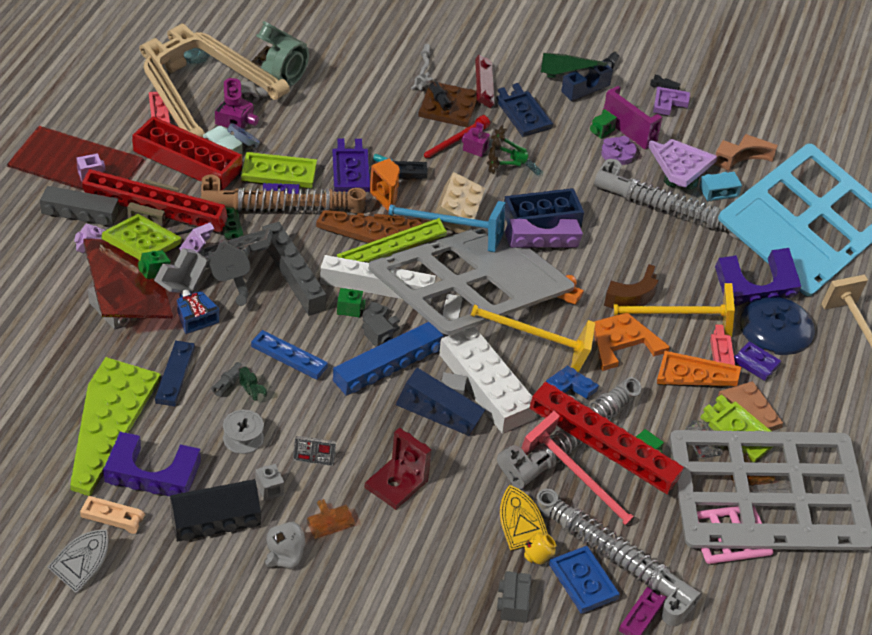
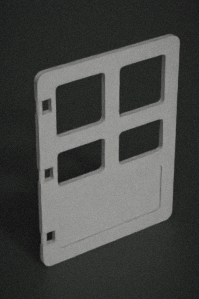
(512, 269)

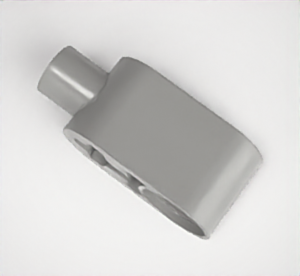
(251, 92)

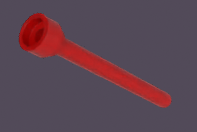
(483, 119)

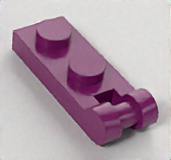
(642, 613)

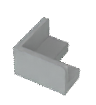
(184, 273)

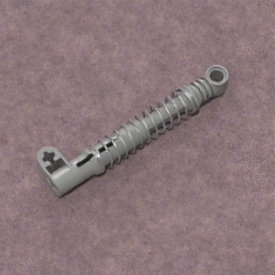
(609, 180)
(527, 469)
(655, 576)

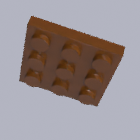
(462, 108)

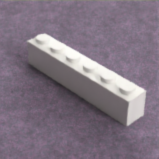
(356, 276)

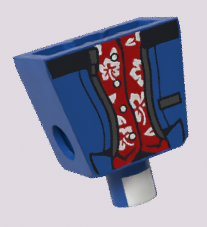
(196, 311)

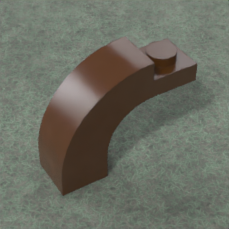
(633, 294)

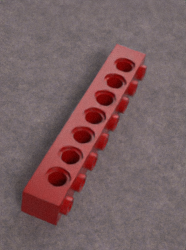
(175, 204)
(607, 438)

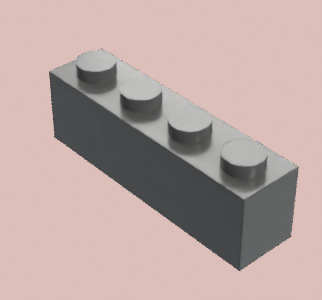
(79, 206)

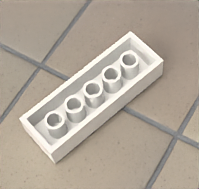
(488, 379)

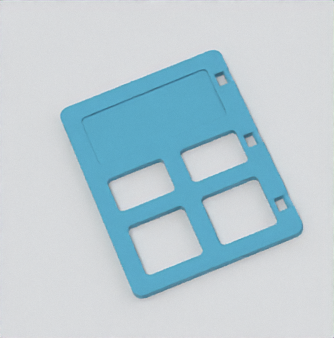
(769, 226)

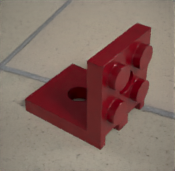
(407, 467)

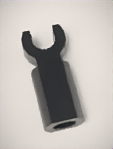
(658, 81)

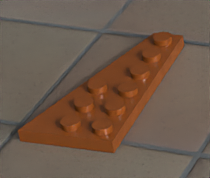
(365, 227)

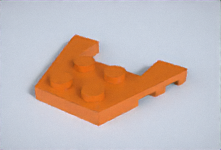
(623, 332)

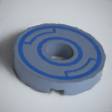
(243, 136)

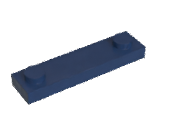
(175, 373)

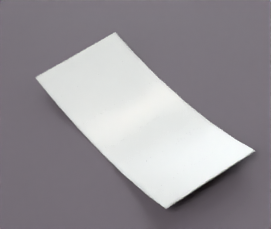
(452, 307)

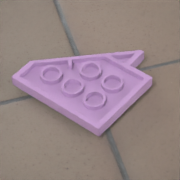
(680, 161)

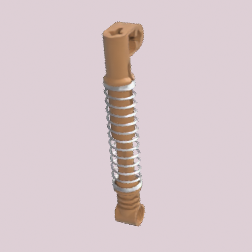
(242, 199)

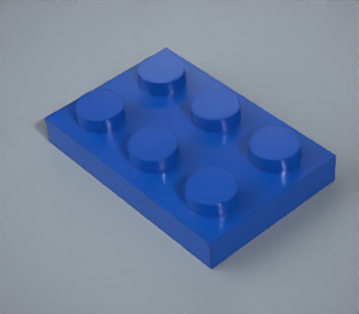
(584, 579)

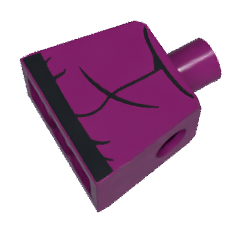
(238, 115)

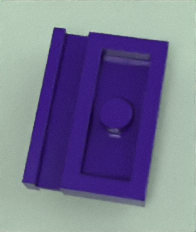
(757, 361)

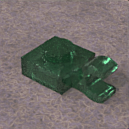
(249, 383)

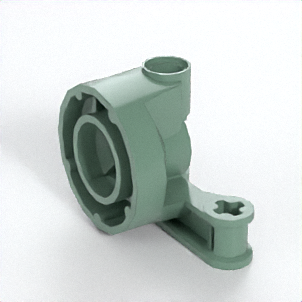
(286, 57)

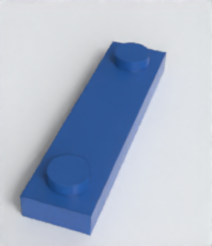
(289, 354)

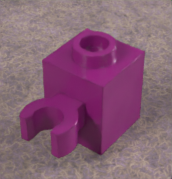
(476, 140)

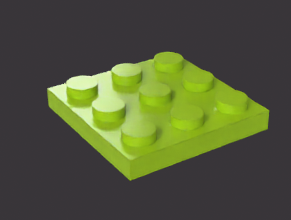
(140, 236)

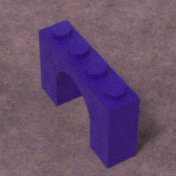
(784, 273)
(175, 479)

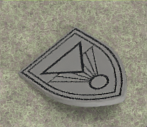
(81, 559)

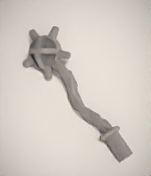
(422, 80)

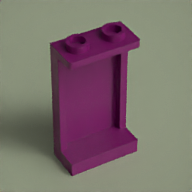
(632, 120)

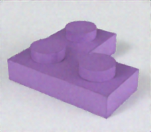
(667, 97)

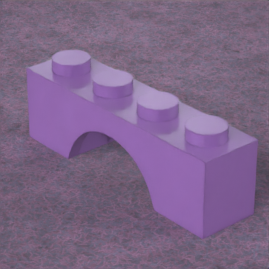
(524, 234)

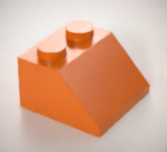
(385, 182)

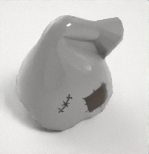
(285, 544)

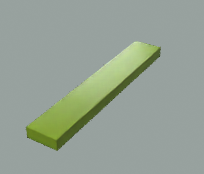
(397, 242)

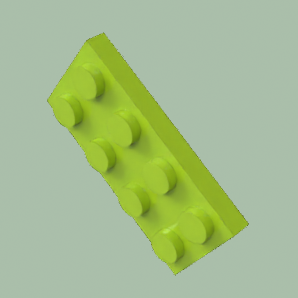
(278, 169)

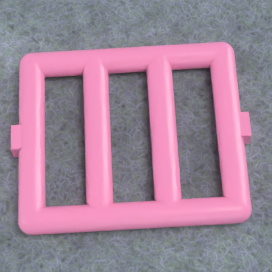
(727, 554)

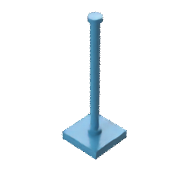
(494, 225)

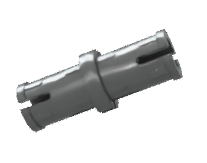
(227, 379)

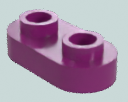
(232, 91)

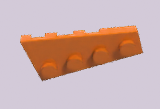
(690, 370)

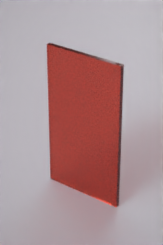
(54, 157)
(120, 285)

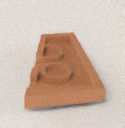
(754, 402)

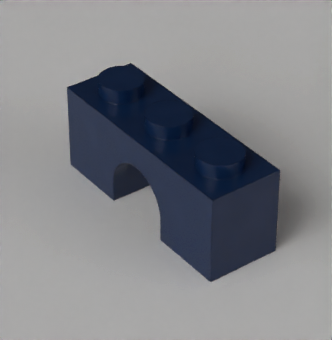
(576, 85)

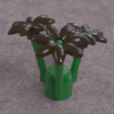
(518, 155)

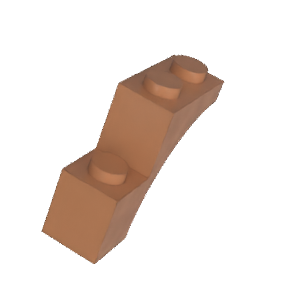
(749, 148)

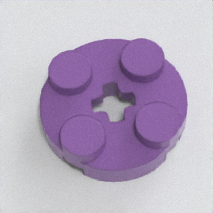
(623, 143)

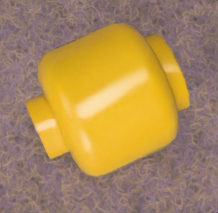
(540, 548)

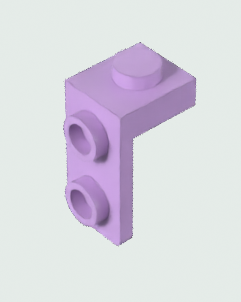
(87, 232)

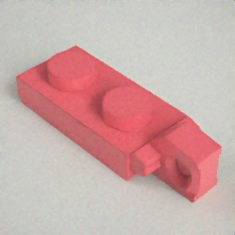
(721, 346)

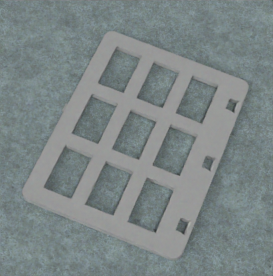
(761, 536)

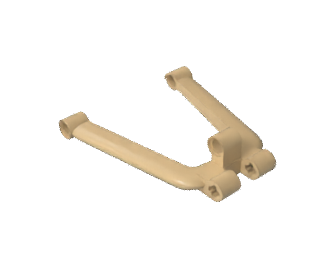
(172, 56)

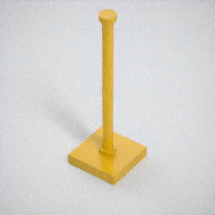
(726, 309)
(581, 346)

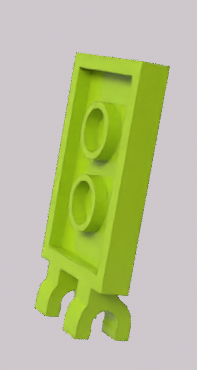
(735, 418)

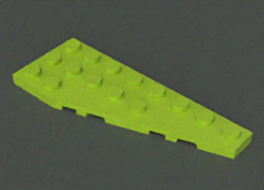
(110, 407)

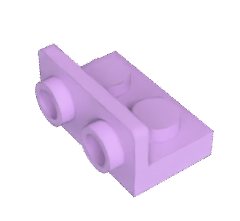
(197, 237)

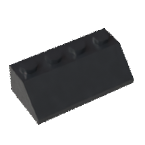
(215, 510)

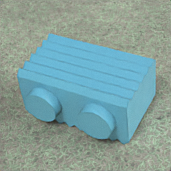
(720, 186)

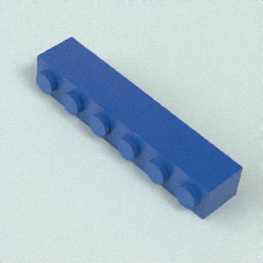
(387, 358)

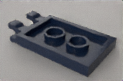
(523, 111)

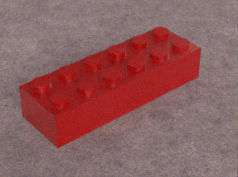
(186, 151)

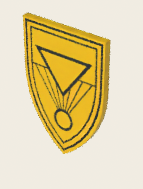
(519, 518)

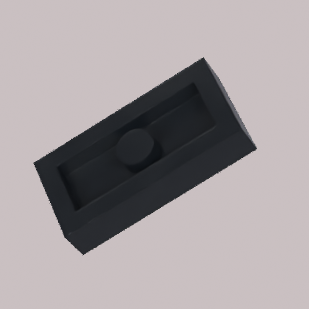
(412, 169)

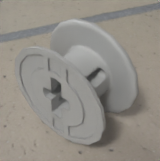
(243, 431)

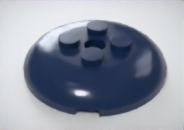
(777, 325)

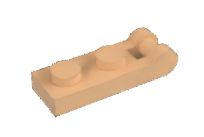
(112, 514)

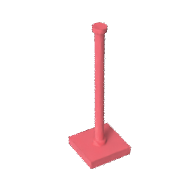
(541, 434)

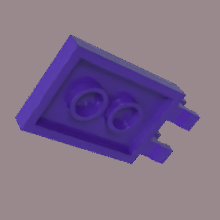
(350, 167)

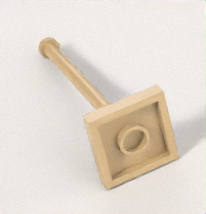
(848, 292)

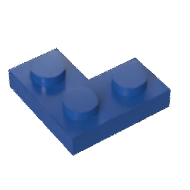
(569, 379)

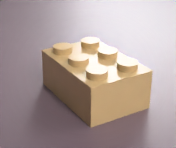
(459, 199)

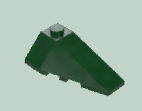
(563, 64)

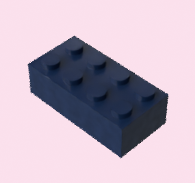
(545, 207)

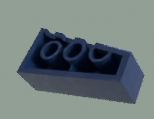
(439, 403)

